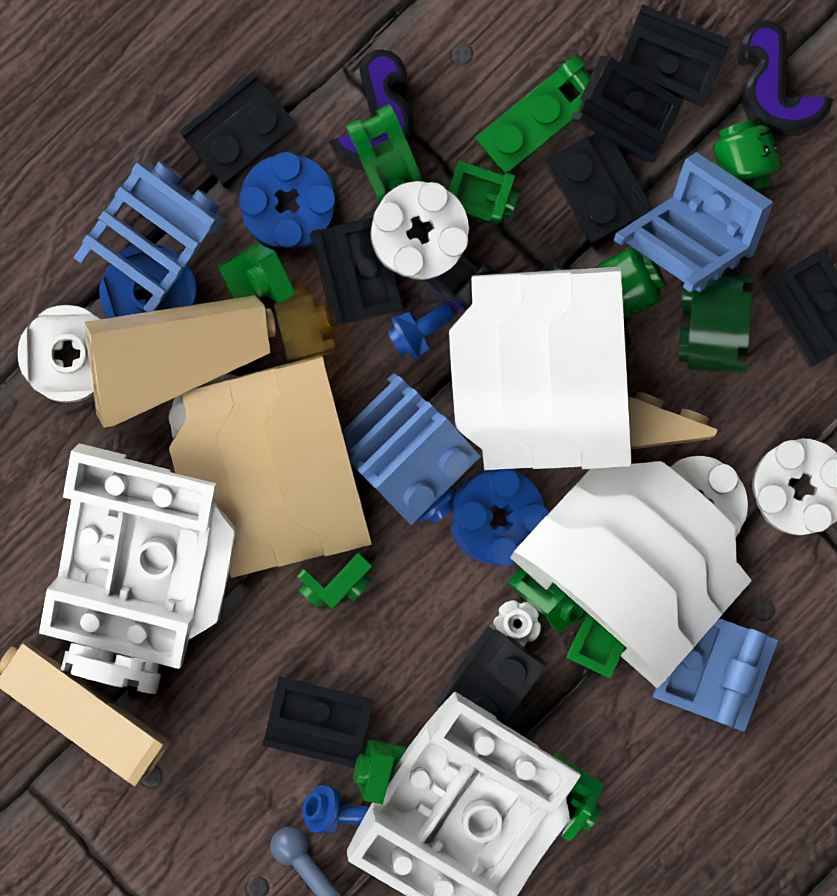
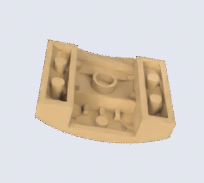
(276, 464)

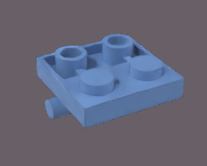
(721, 674)

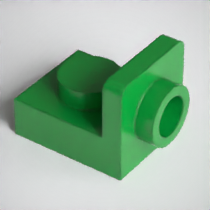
(256, 273)
(552, 603)

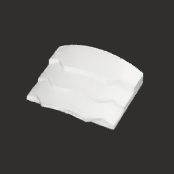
(543, 370)
(138, 558)
(640, 560)
(464, 809)

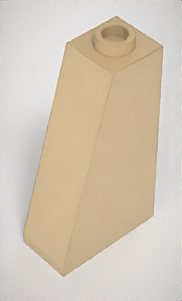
(167, 352)
(82, 713)

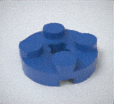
(286, 174)
(119, 290)
(472, 514)

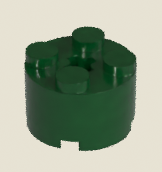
(717, 325)

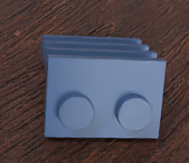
(162, 200)
(703, 226)
(407, 449)

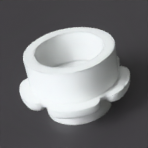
(526, 613)

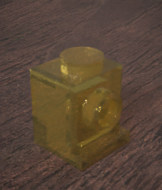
(303, 326)

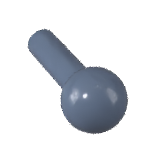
(291, 847)

